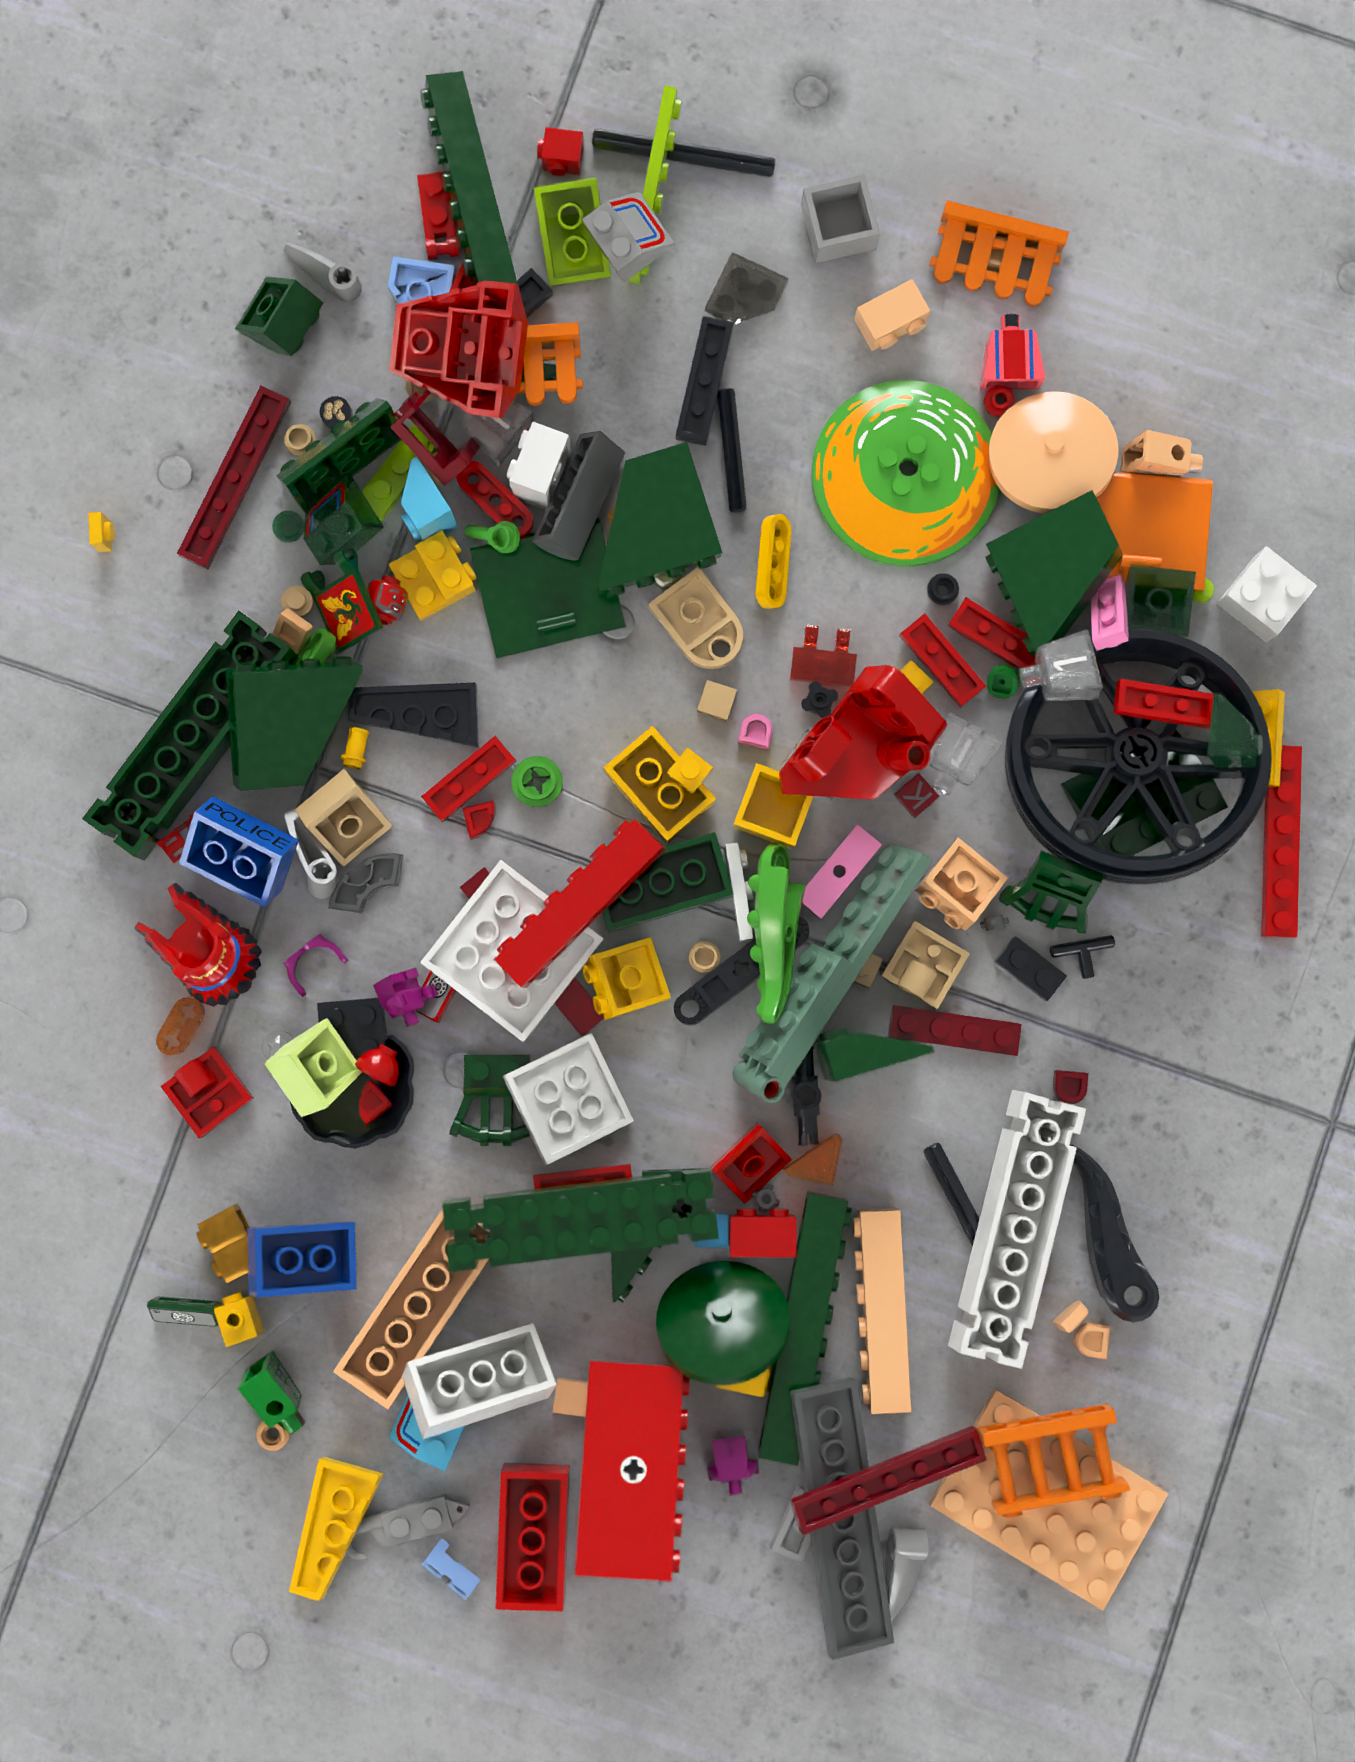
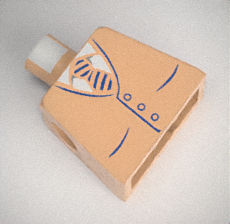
(1160, 455)

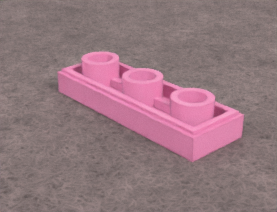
(851, 857)

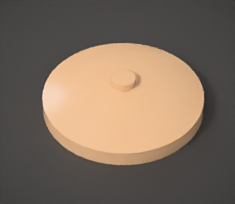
(1052, 451)

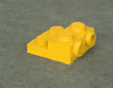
(434, 575)
(626, 978)

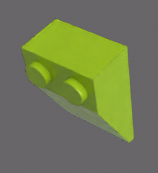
(567, 244)

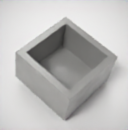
(840, 218)

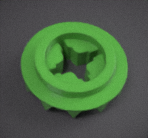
(523, 775)

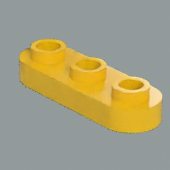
(773, 561)

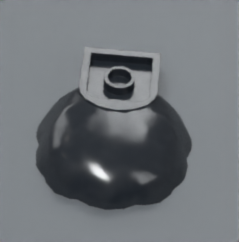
(362, 1028)

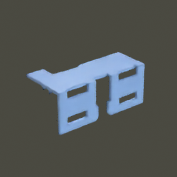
(445, 1565)

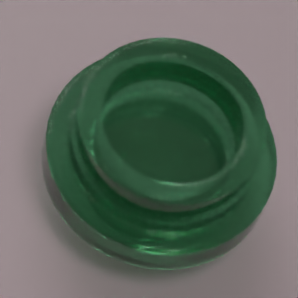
(288, 526)

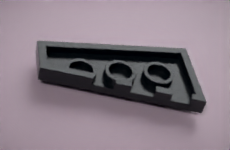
(424, 710)

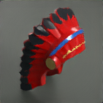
(207, 951)

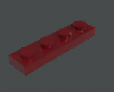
(954, 1030)

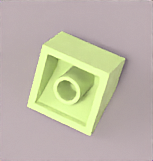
(313, 1068)

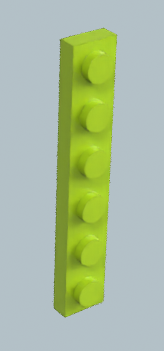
(658, 168)

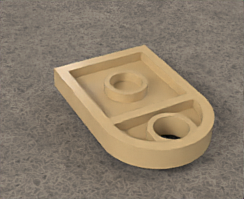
(697, 619)

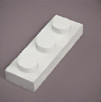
(742, 893)

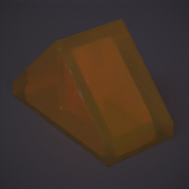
(818, 1163)

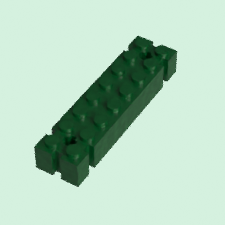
(181, 743)
(580, 1219)

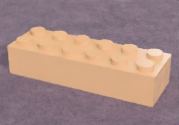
(408, 1317)

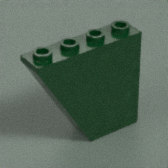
(658, 523)
(1054, 567)
(284, 717)

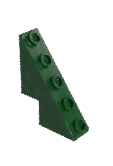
(628, 1262)

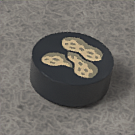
(334, 411)

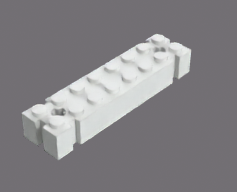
(1016, 1229)

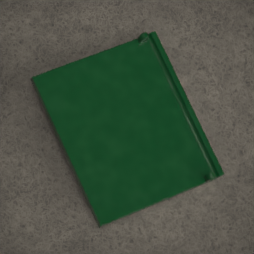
(543, 598)

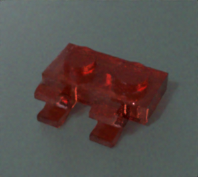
(824, 666)

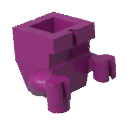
(403, 996)
(731, 1463)

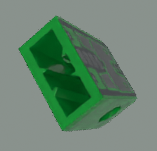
(272, 1393)

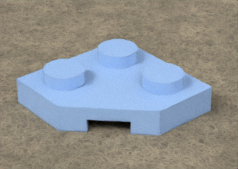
(418, 279)

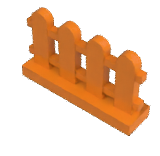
(1018, 234)
(562, 345)

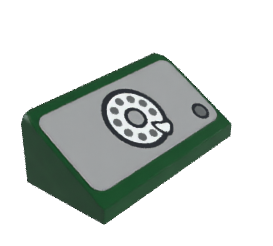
(183, 1311)

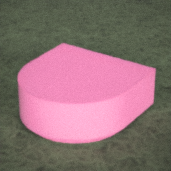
(756, 732)

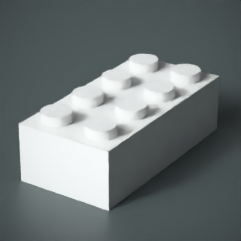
(478, 1380)

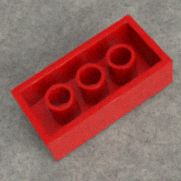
(532, 1537)

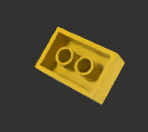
(660, 800)

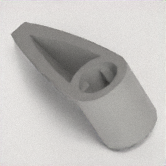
(327, 272)
(312, 857)
(903, 1563)

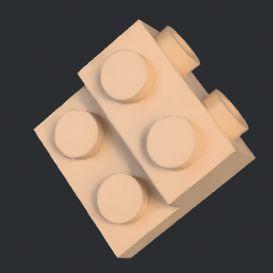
(960, 885)

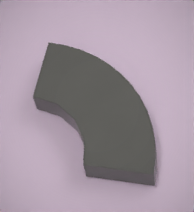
(365, 880)

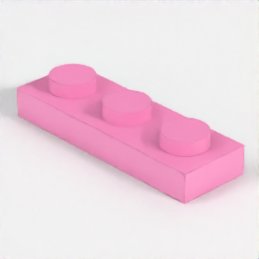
(1109, 614)

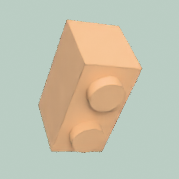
(892, 316)

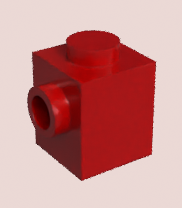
(561, 151)

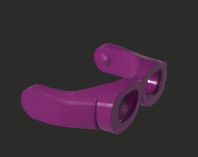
(291, 962)

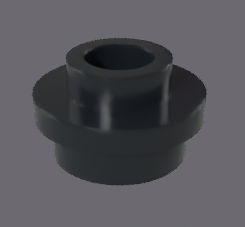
(947, 581)

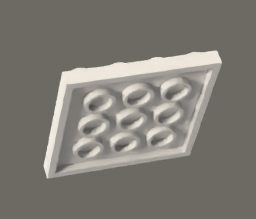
(470, 944)

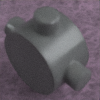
(994, 922)
(766, 1198)

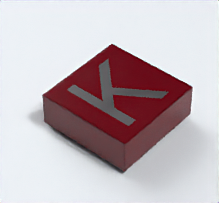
(916, 795)

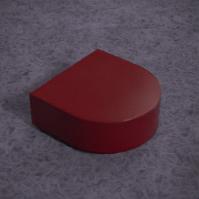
(1070, 1086)

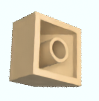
(343, 817)

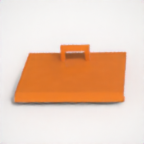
(1159, 522)

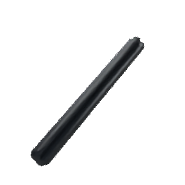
(686, 153)

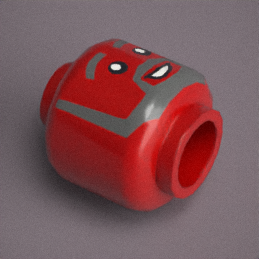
(388, 599)

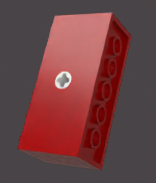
(626, 1521)

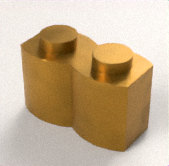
(228, 1242)

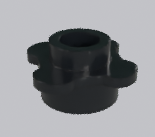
(811, 704)

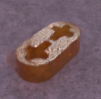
(187, 1029)

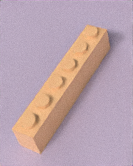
(883, 1311)

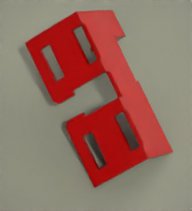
(178, 843)

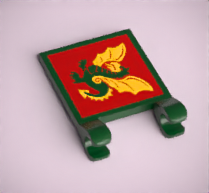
(344, 603)

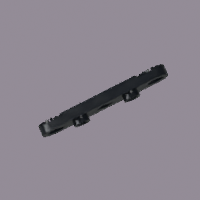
(721, 983)

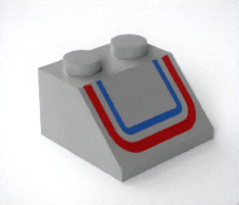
(628, 234)

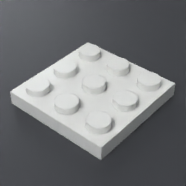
(568, 1099)

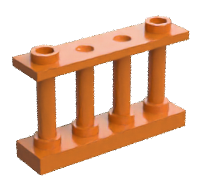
(1063, 1425)

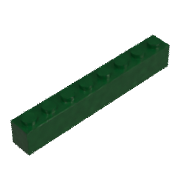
(466, 179)
(809, 1310)

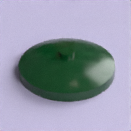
(723, 1322)

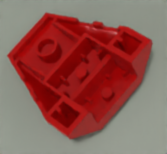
(464, 346)

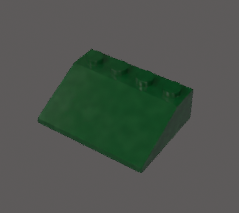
(342, 452)
(1132, 828)
(856, 1053)

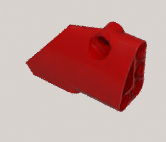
(867, 740)

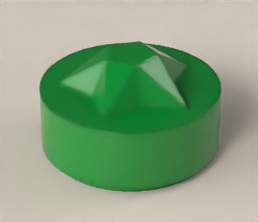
(1002, 681)

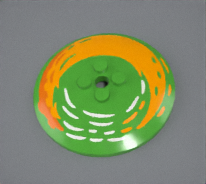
(898, 515)

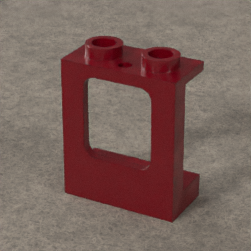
(448, 460)

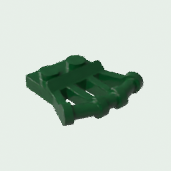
(1060, 880)
(485, 1079)

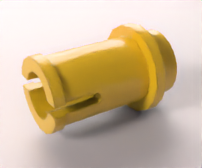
(355, 748)

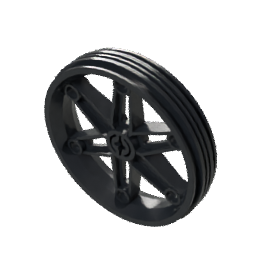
(1189, 660)

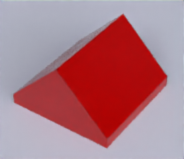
(750, 1163)

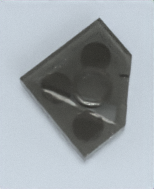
(745, 290)

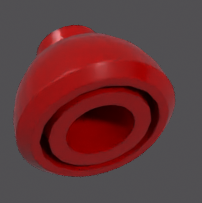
(380, 1064)

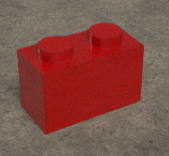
(762, 1234)

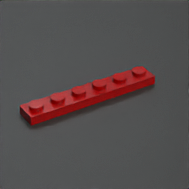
(1282, 849)

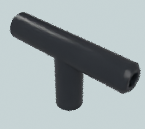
(1083, 949)

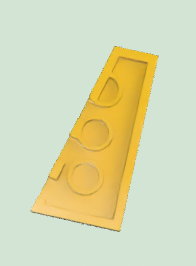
(332, 1518)

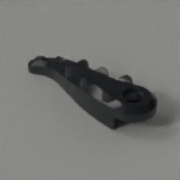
(1110, 1247)

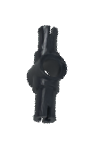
(808, 1113)

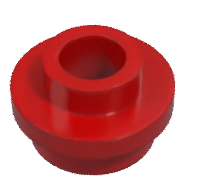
(994, 408)

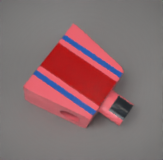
(1012, 357)

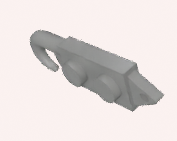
(410, 1522)

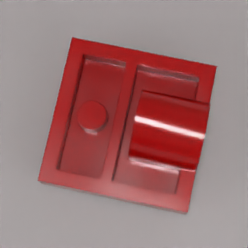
(206, 1092)

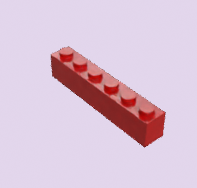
(579, 903)

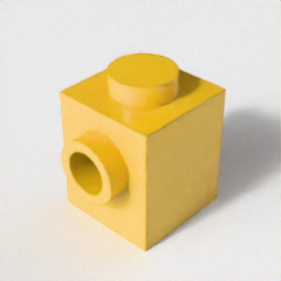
(238, 1319)

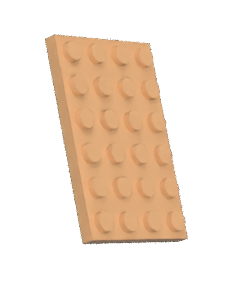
(1073, 1543)

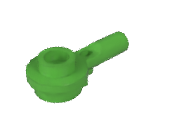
(502, 536)

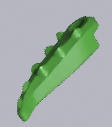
(775, 928)

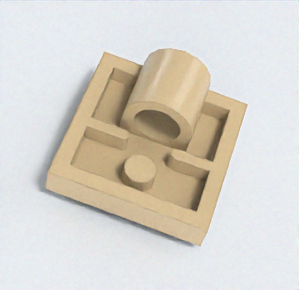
(925, 964)

